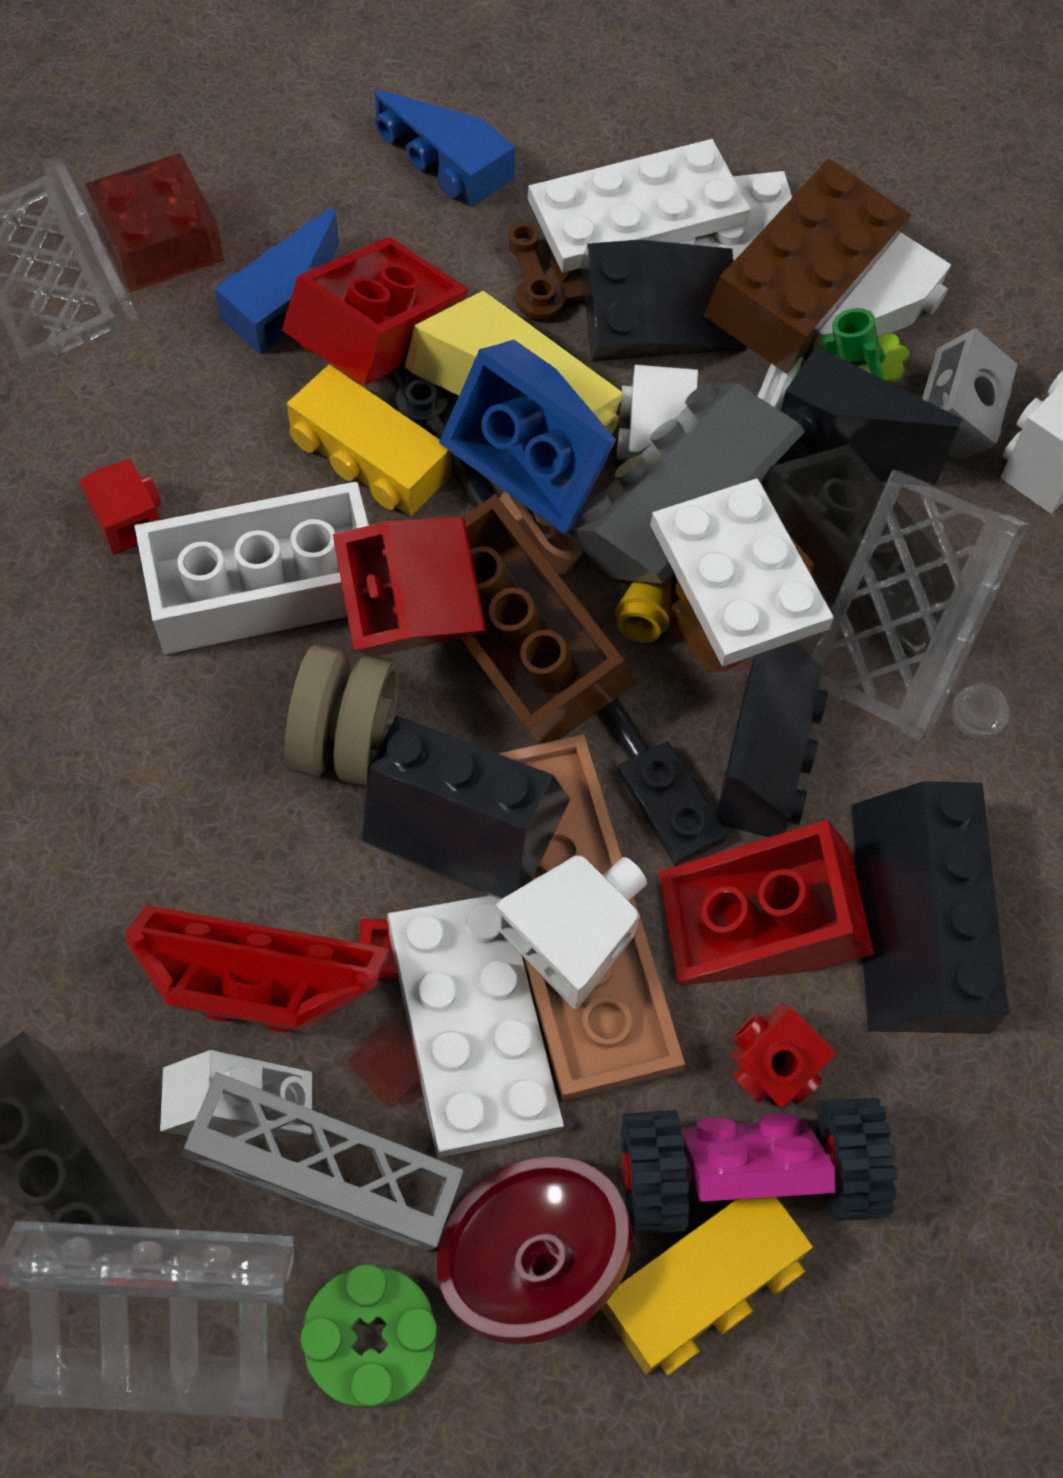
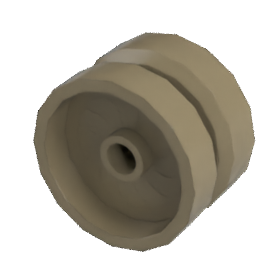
(339, 713)

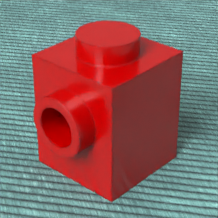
(120, 502)

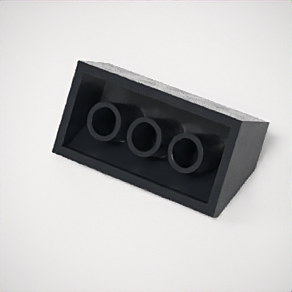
(929, 910)

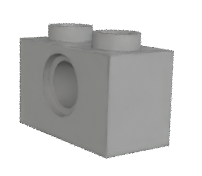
(975, 384)

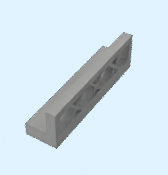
(314, 1188)

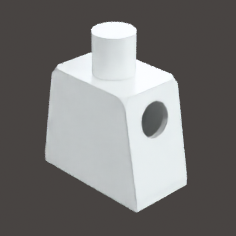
(573, 922)

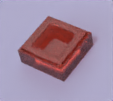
(388, 1064)

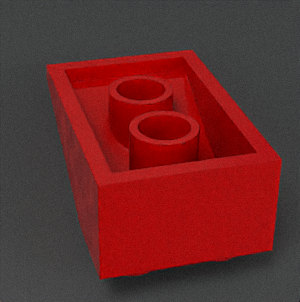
(366, 307)
(766, 908)

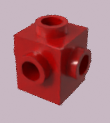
(802, 1058)

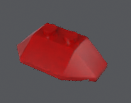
(251, 969)

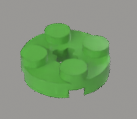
(329, 1339)

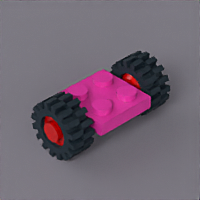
(761, 1159)

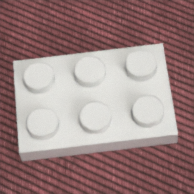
(740, 572)

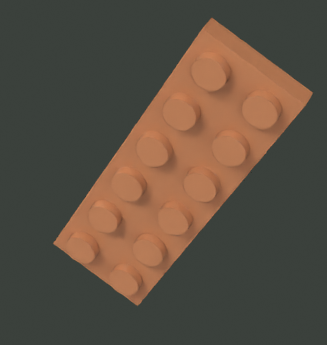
(624, 1023)

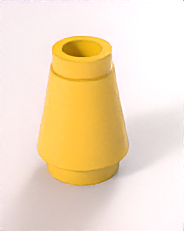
(648, 608)

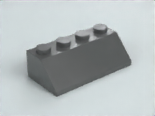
(710, 446)

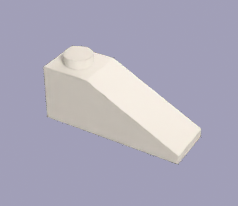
(897, 288)

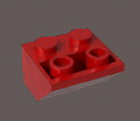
(408, 584)

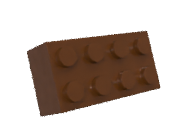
(804, 265)
(538, 636)

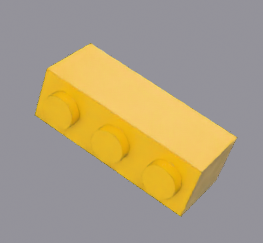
(368, 441)
(706, 1281)

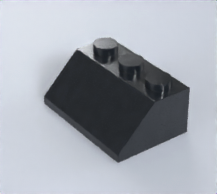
(773, 743)
(460, 809)

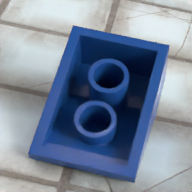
(528, 432)

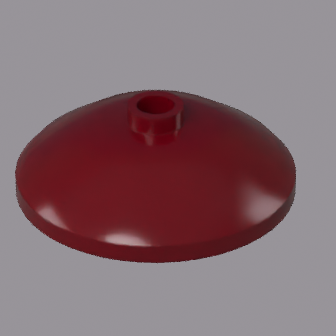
(515, 1227)

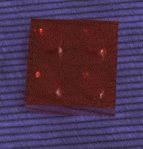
(155, 222)

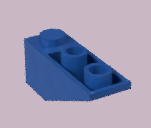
(469, 151)
(260, 294)

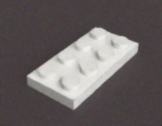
(644, 198)
(472, 1027)

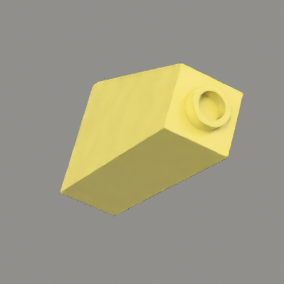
(448, 343)

